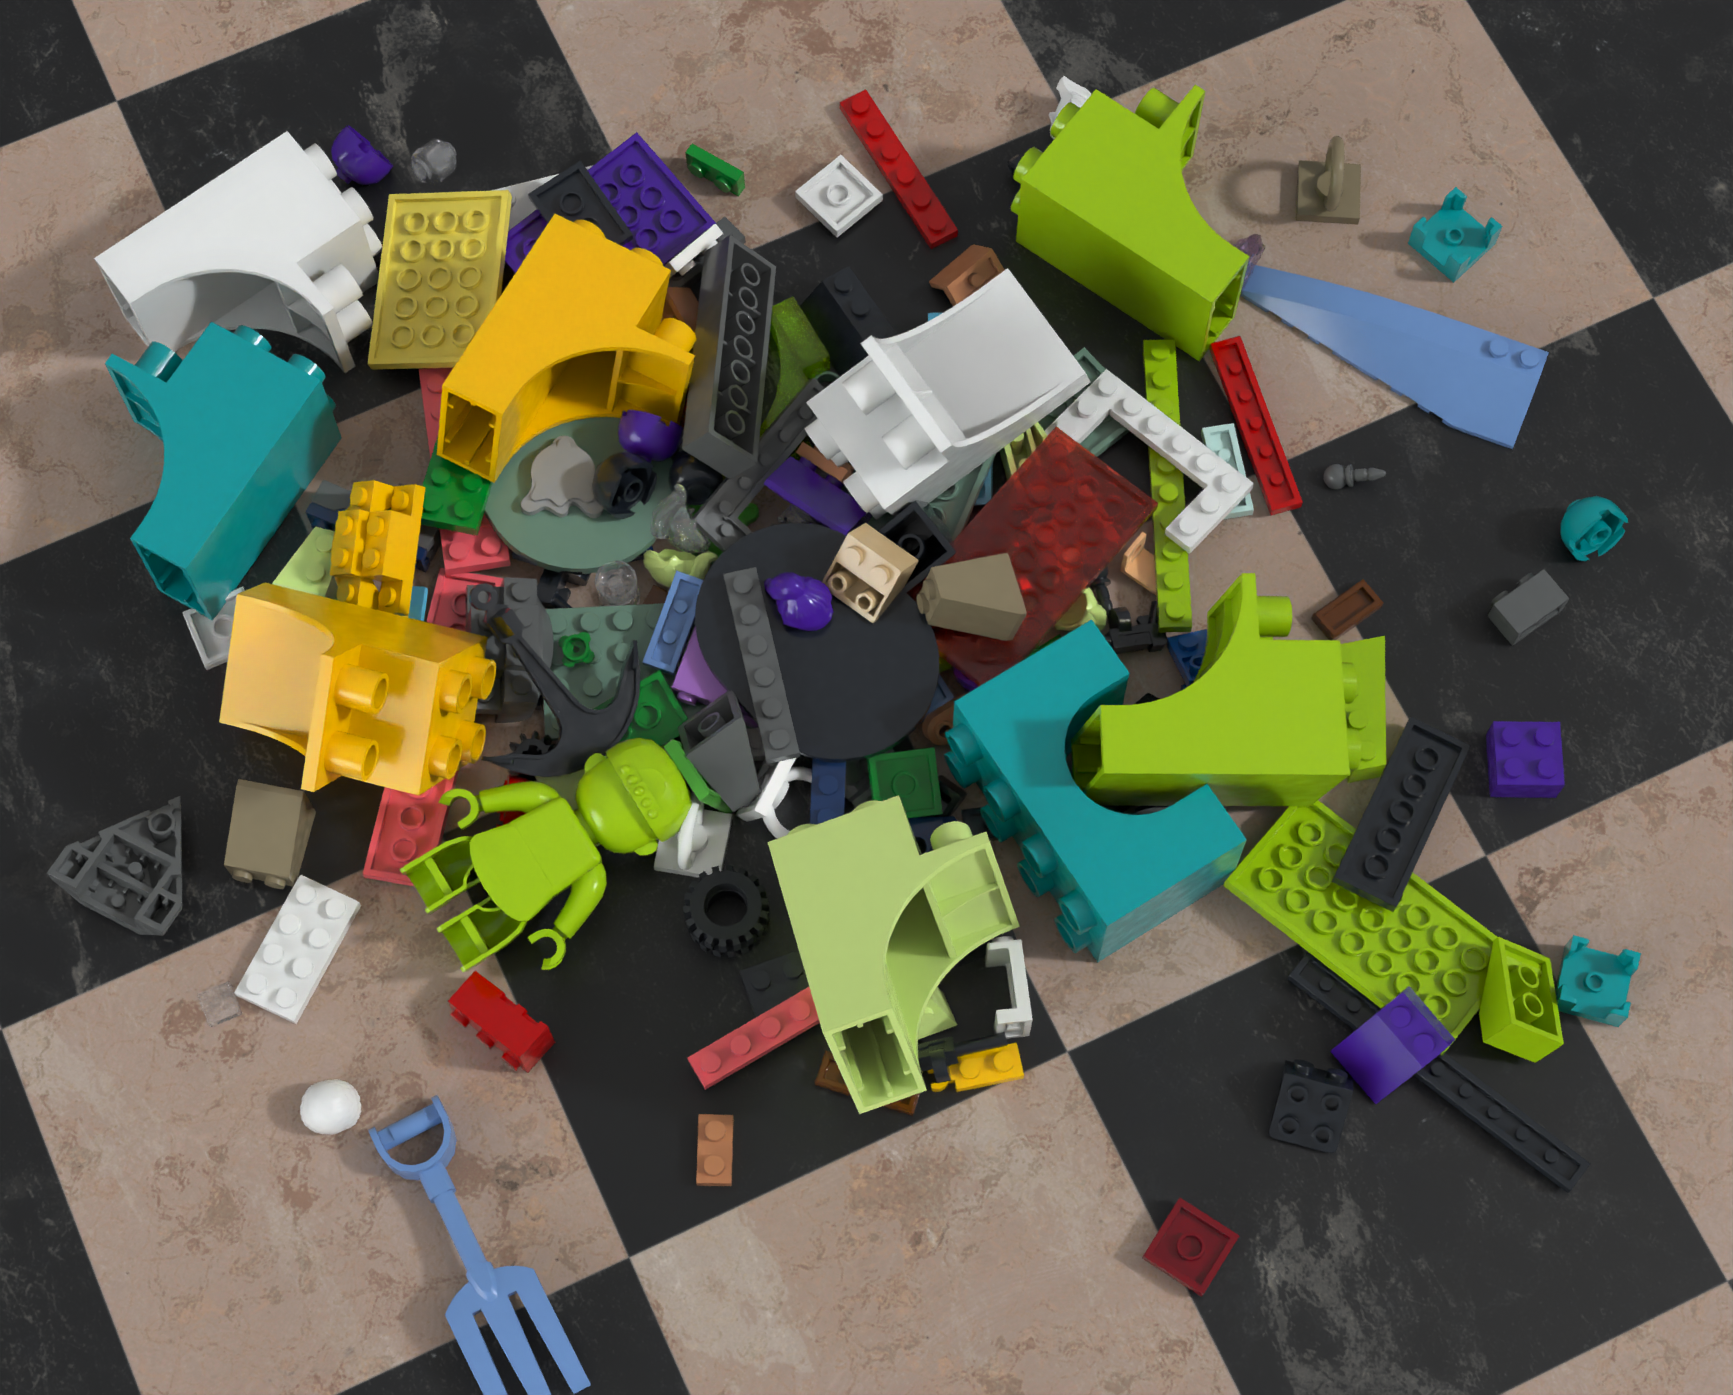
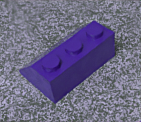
(817, 496)

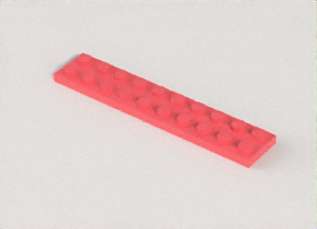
(408, 822)

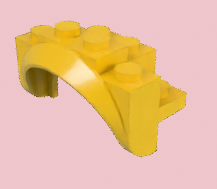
(378, 545)

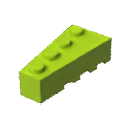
(1368, 709)

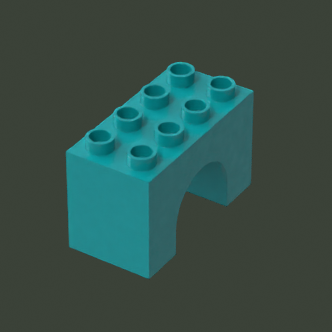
(1102, 867)

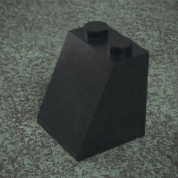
(922, 536)

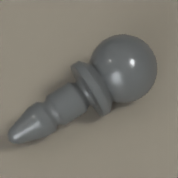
(1338, 476)

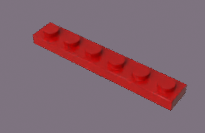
(898, 169)
(1255, 425)

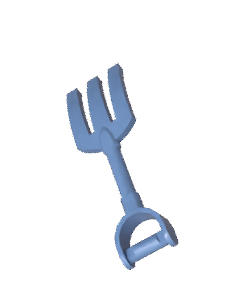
(487, 1287)

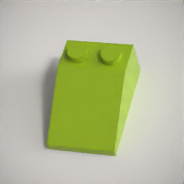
(1520, 1003)

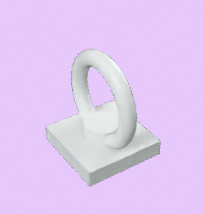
(773, 785)
(698, 843)

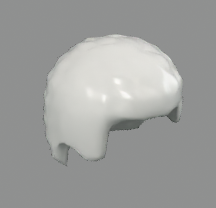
(330, 1107)

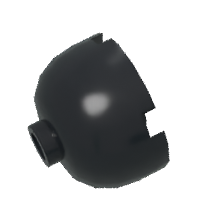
(622, 483)

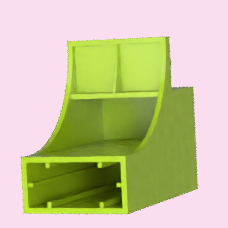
(1119, 219)
(1253, 724)

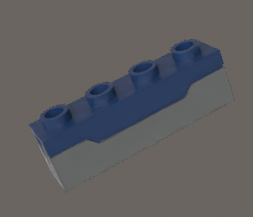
(333, 498)

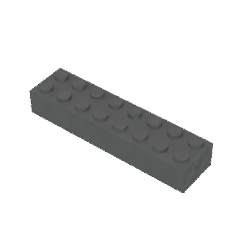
(729, 358)

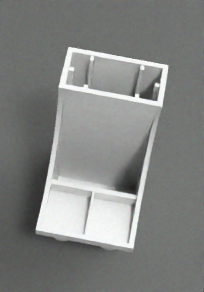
(256, 250)
(943, 397)

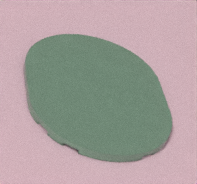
(575, 540)

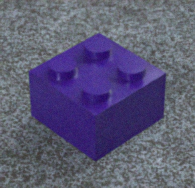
(1525, 759)

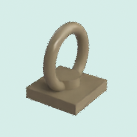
(1329, 188)

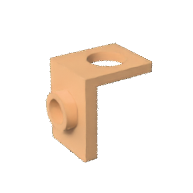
(1140, 564)

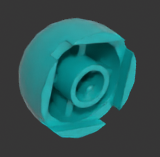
(1592, 526)

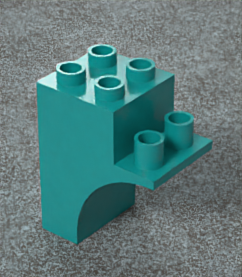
(238, 455)

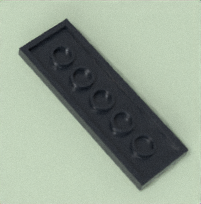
(1401, 814)

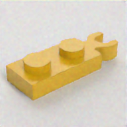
(984, 1069)

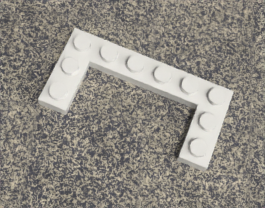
(1221, 482)

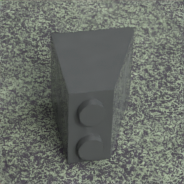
(721, 751)

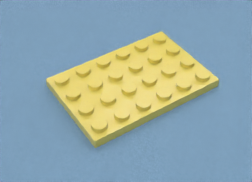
(437, 276)

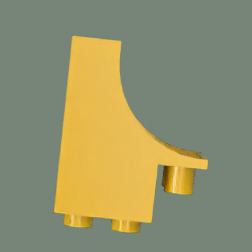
(564, 345)
(356, 688)

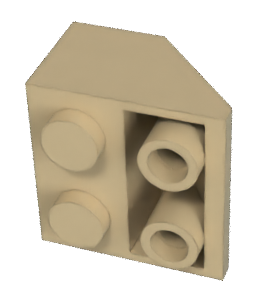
(869, 572)

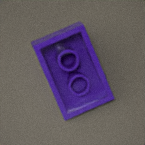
(1393, 1045)

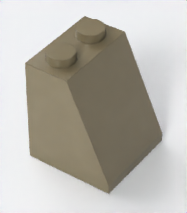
(974, 597)
(268, 833)

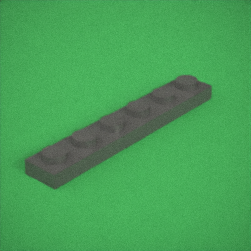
(761, 665)

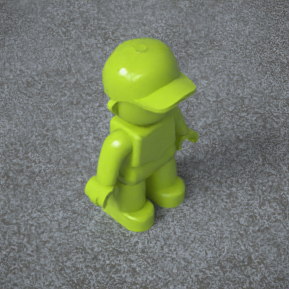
(526, 863)

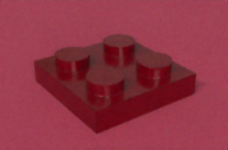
(1190, 1247)

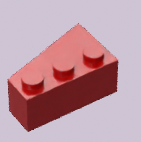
(500, 1022)

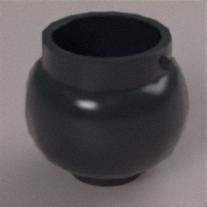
(695, 476)

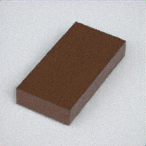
(1347, 610)

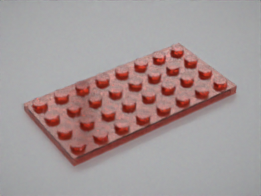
(1061, 527)

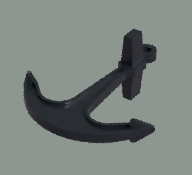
(580, 728)

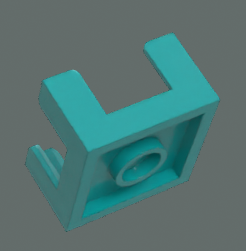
(1453, 237)
(1595, 982)

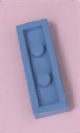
(673, 624)

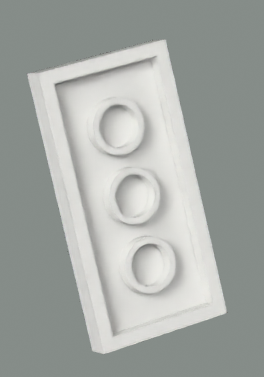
(298, 949)

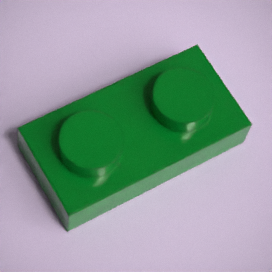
(721, 173)

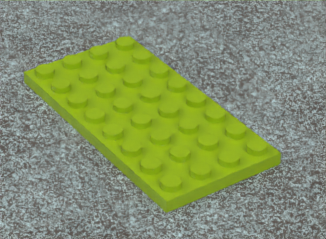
(1375, 950)

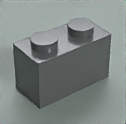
(1527, 606)

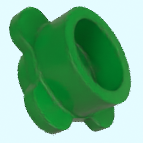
(577, 640)

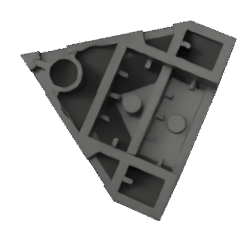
(129, 870)

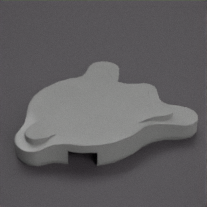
(560, 479)

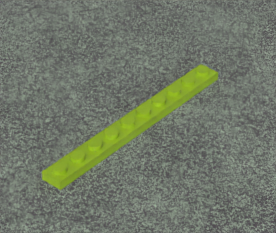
(1168, 491)

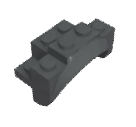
(518, 692)

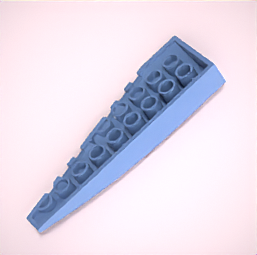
(1444, 365)

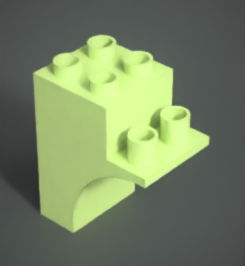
(884, 931)

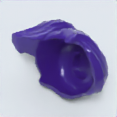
(801, 600)

